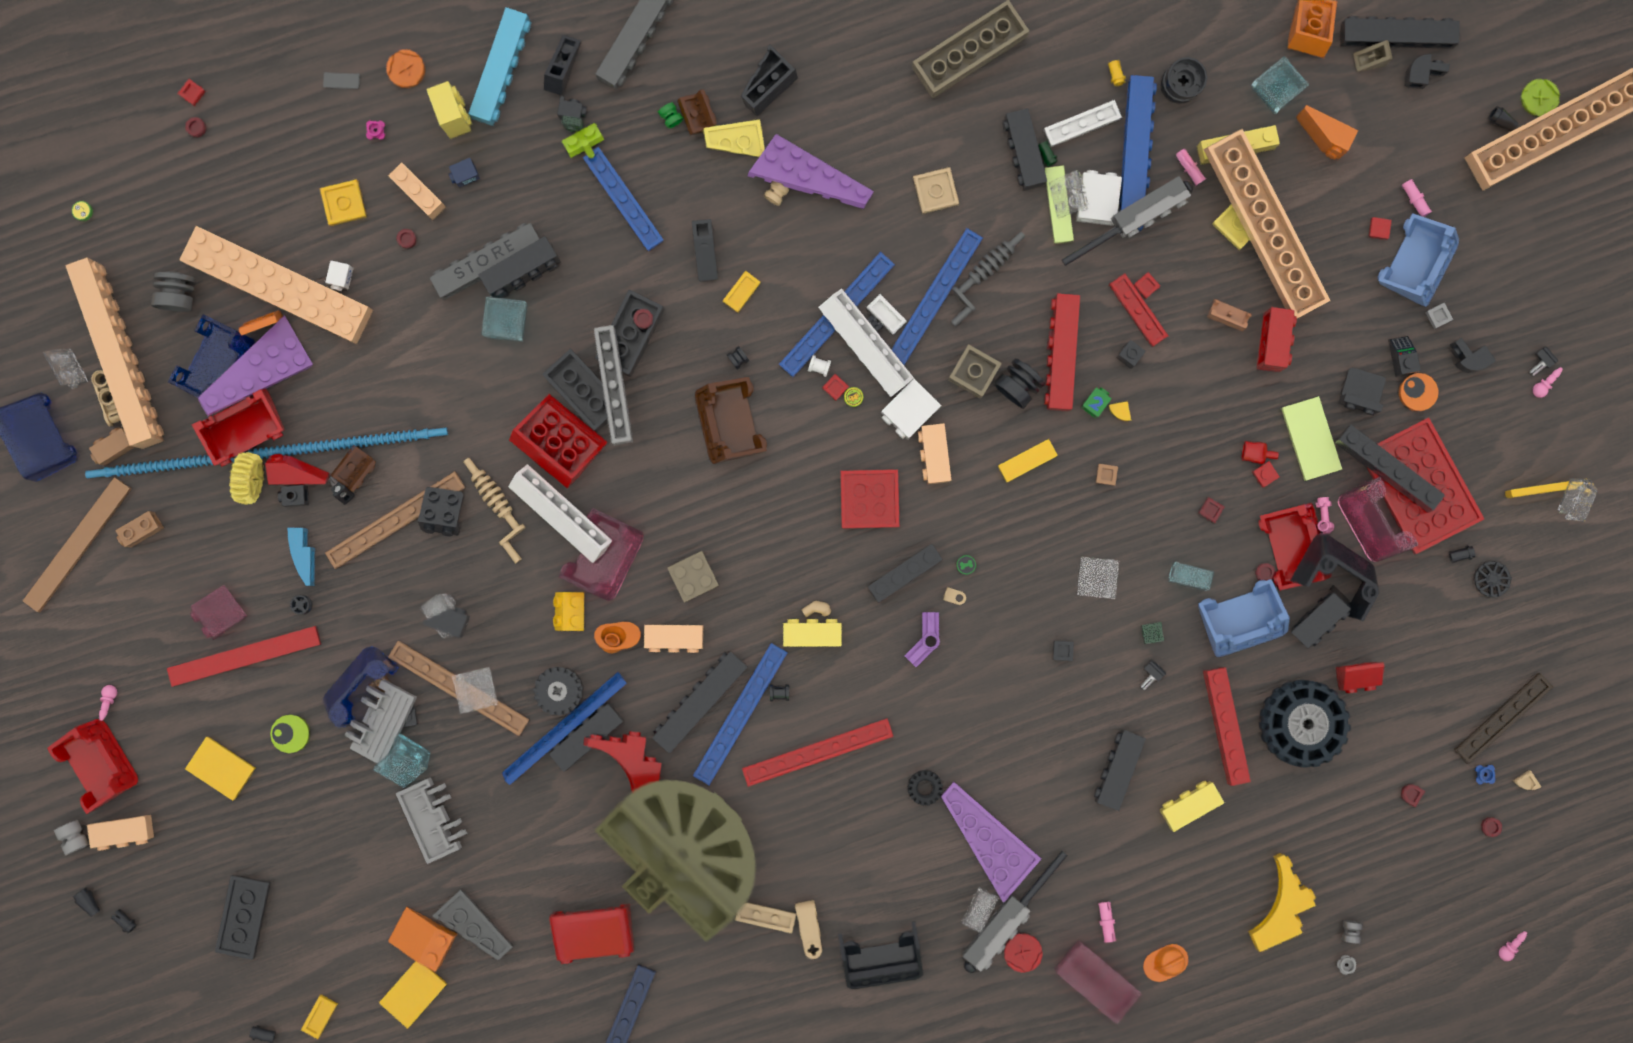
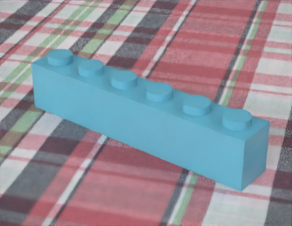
(500, 66)

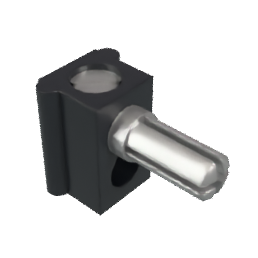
(1546, 359)
(340, 491)
(1155, 672)

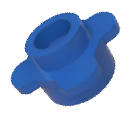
(1490, 778)

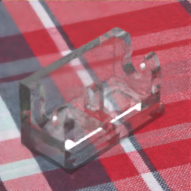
(1578, 499)

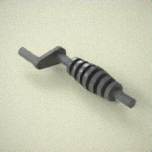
(1008, 247)

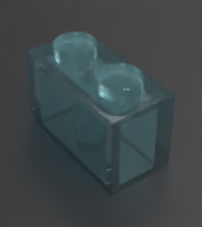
(1191, 576)

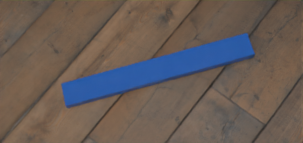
(936, 295)
(823, 328)
(740, 714)
(563, 728)

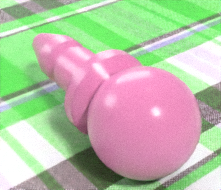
(1541, 389)
(108, 693)
(1508, 952)

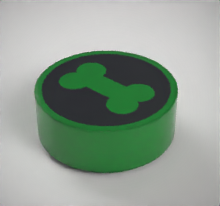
(966, 564)

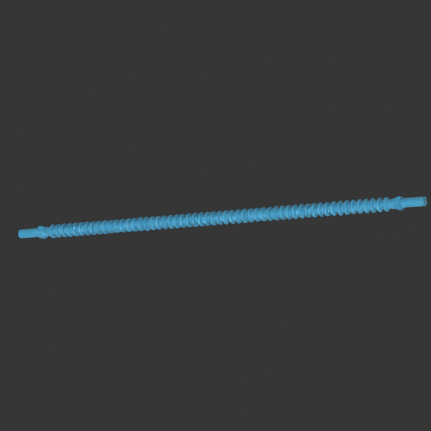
(425, 433)

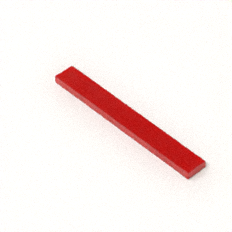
(243, 656)
(817, 752)

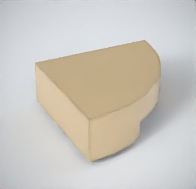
(1527, 781)

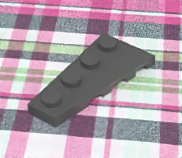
(468, 920)

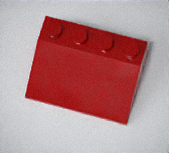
(557, 440)

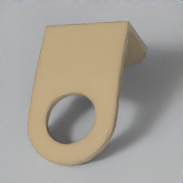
(950, 596)

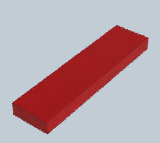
(1138, 310)

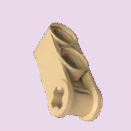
(102, 390)
(809, 927)

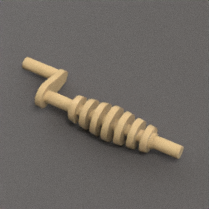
(477, 475)

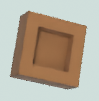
(1106, 474)

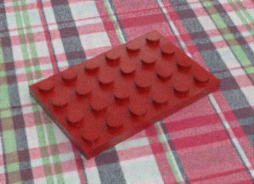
(1426, 455)

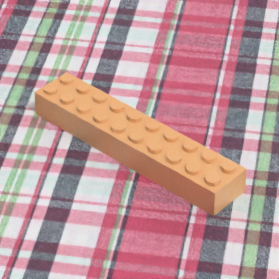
(1553, 131)
(1266, 223)
(276, 285)
(115, 353)

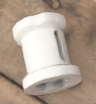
(819, 366)

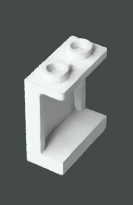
(1102, 196)
(910, 409)

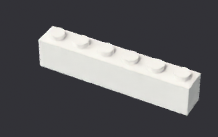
(866, 342)
(560, 513)

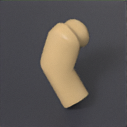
(817, 606)

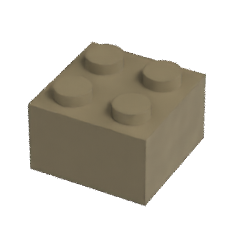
(974, 371)
(693, 576)

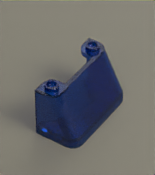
(34, 438)
(369, 663)

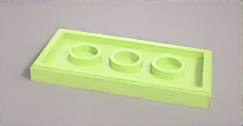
(1311, 438)

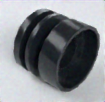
(1191, 73)
(1022, 379)

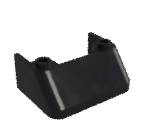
(1324, 556)
(882, 963)

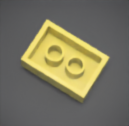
(449, 109)

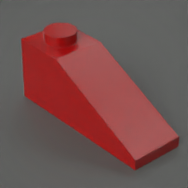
(290, 470)

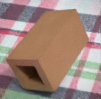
(110, 448)
(139, 529)

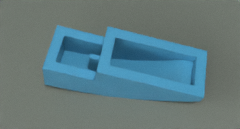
(302, 555)

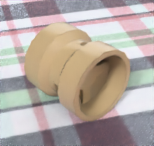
(776, 193)

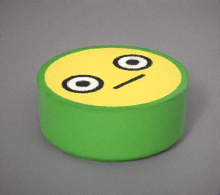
(82, 211)

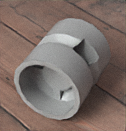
(71, 837)

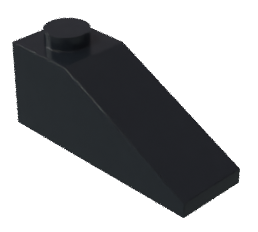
(561, 65)

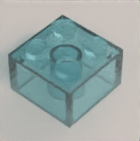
(1279, 85)
(504, 319)

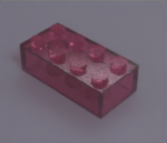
(1097, 981)

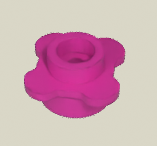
(371, 125)

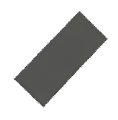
(341, 80)

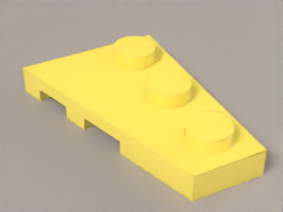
(736, 138)

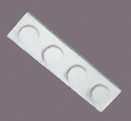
(1082, 123)

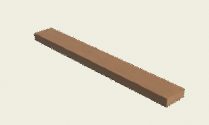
(386, 525)
(77, 544)
(442, 679)

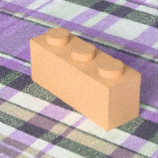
(417, 191)
(934, 454)
(673, 637)
(120, 832)

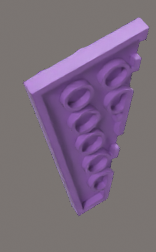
(804, 172)
(266, 363)
(996, 848)

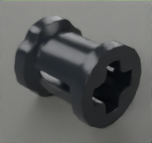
(779, 692)

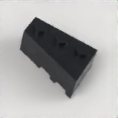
(768, 82)
(1322, 618)

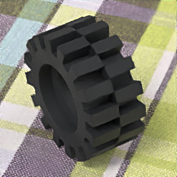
(925, 799)

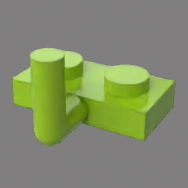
(583, 141)

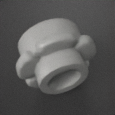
(1351, 964)

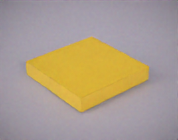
(343, 202)

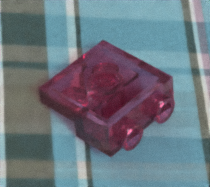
(217, 612)

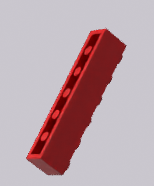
(1063, 352)
(1226, 726)

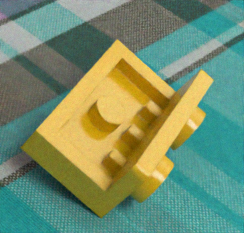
(569, 611)

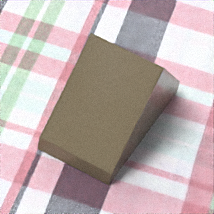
(1373, 56)

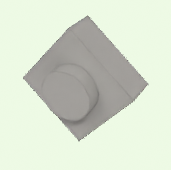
(1439, 315)

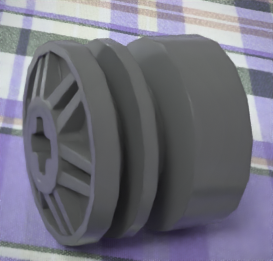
(173, 287)

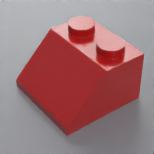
(1360, 676)

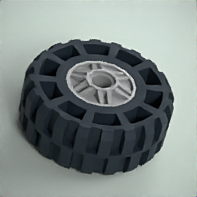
(1324, 728)

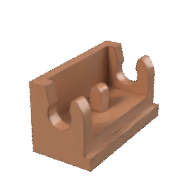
(1229, 315)

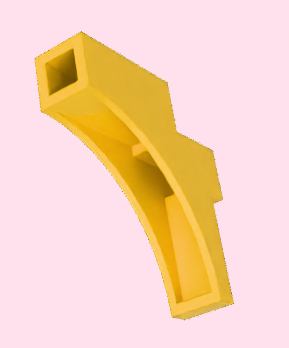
(1290, 900)

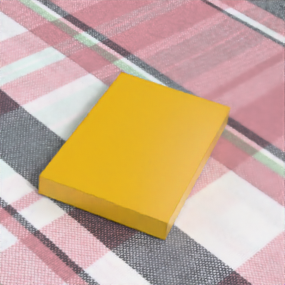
(220, 768)
(413, 993)

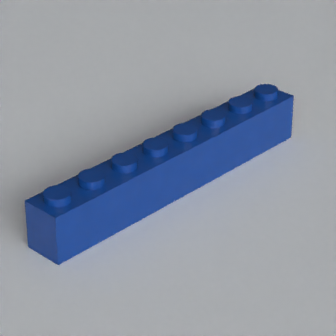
(1137, 140)

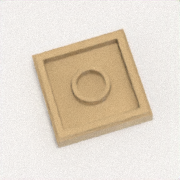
(936, 190)

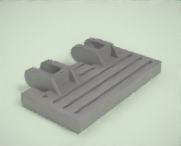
(384, 720)
(428, 820)

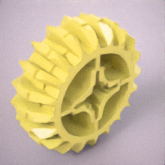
(246, 478)

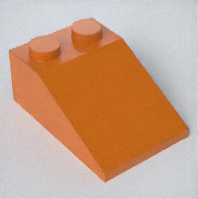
(1313, 26)
(1328, 133)
(422, 939)

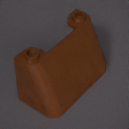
(728, 420)

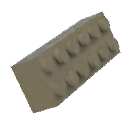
(970, 49)

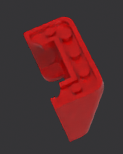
(239, 428)
(1290, 537)
(97, 763)
(592, 933)

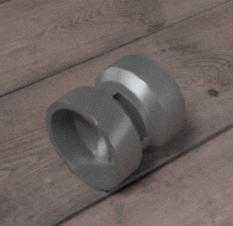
(1352, 936)

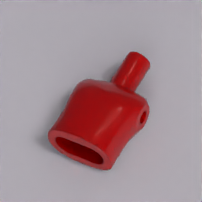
(1257, 452)

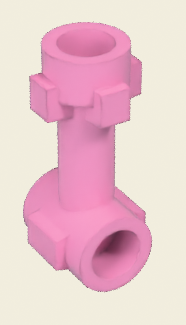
(1324, 525)

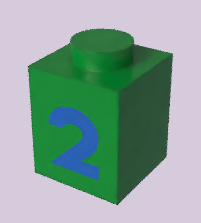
(1096, 402)

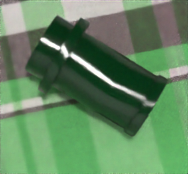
(1047, 154)

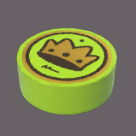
(853, 397)

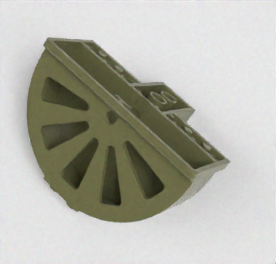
(683, 852)

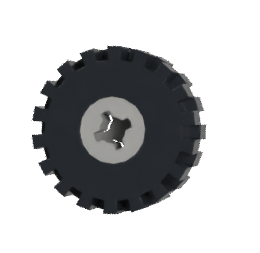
(568, 696)

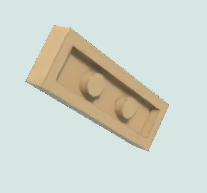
(766, 917)

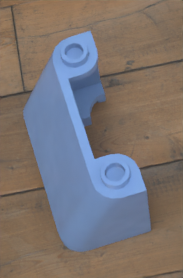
(1421, 259)
(1244, 619)

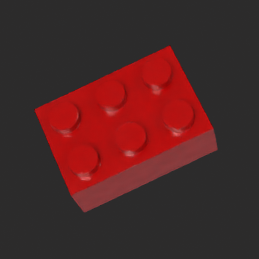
(1276, 339)

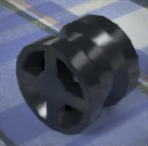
(875, 324)
(737, 357)
(297, 604)

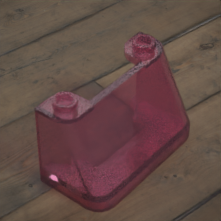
(1370, 524)
(608, 572)

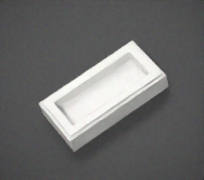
(886, 314)

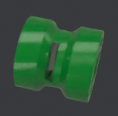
(670, 115)

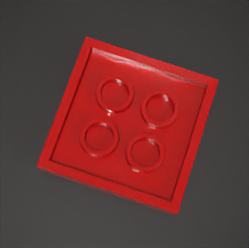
(869, 499)

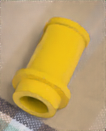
(1116, 73)

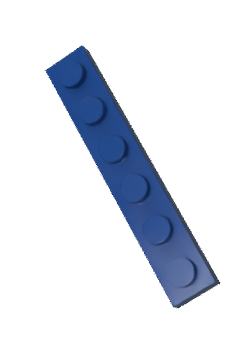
(624, 200)

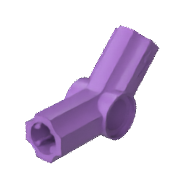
(930, 627)

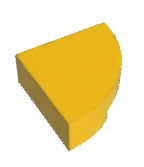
(1120, 411)

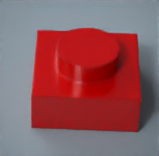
(1265, 474)

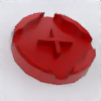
(1023, 952)

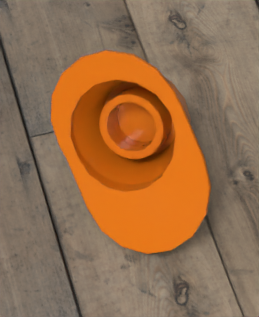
(617, 636)
(1165, 963)

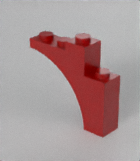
(629, 755)

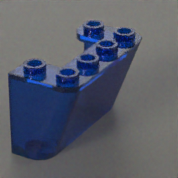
(215, 356)

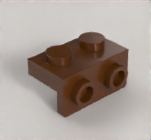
(697, 112)
(354, 468)

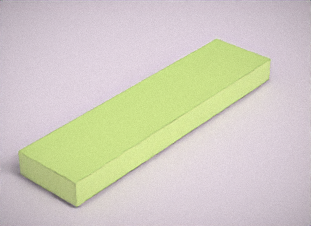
(1061, 227)

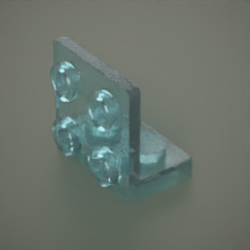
(404, 761)

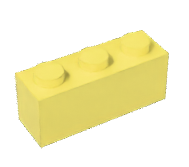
(811, 633)
(1191, 805)

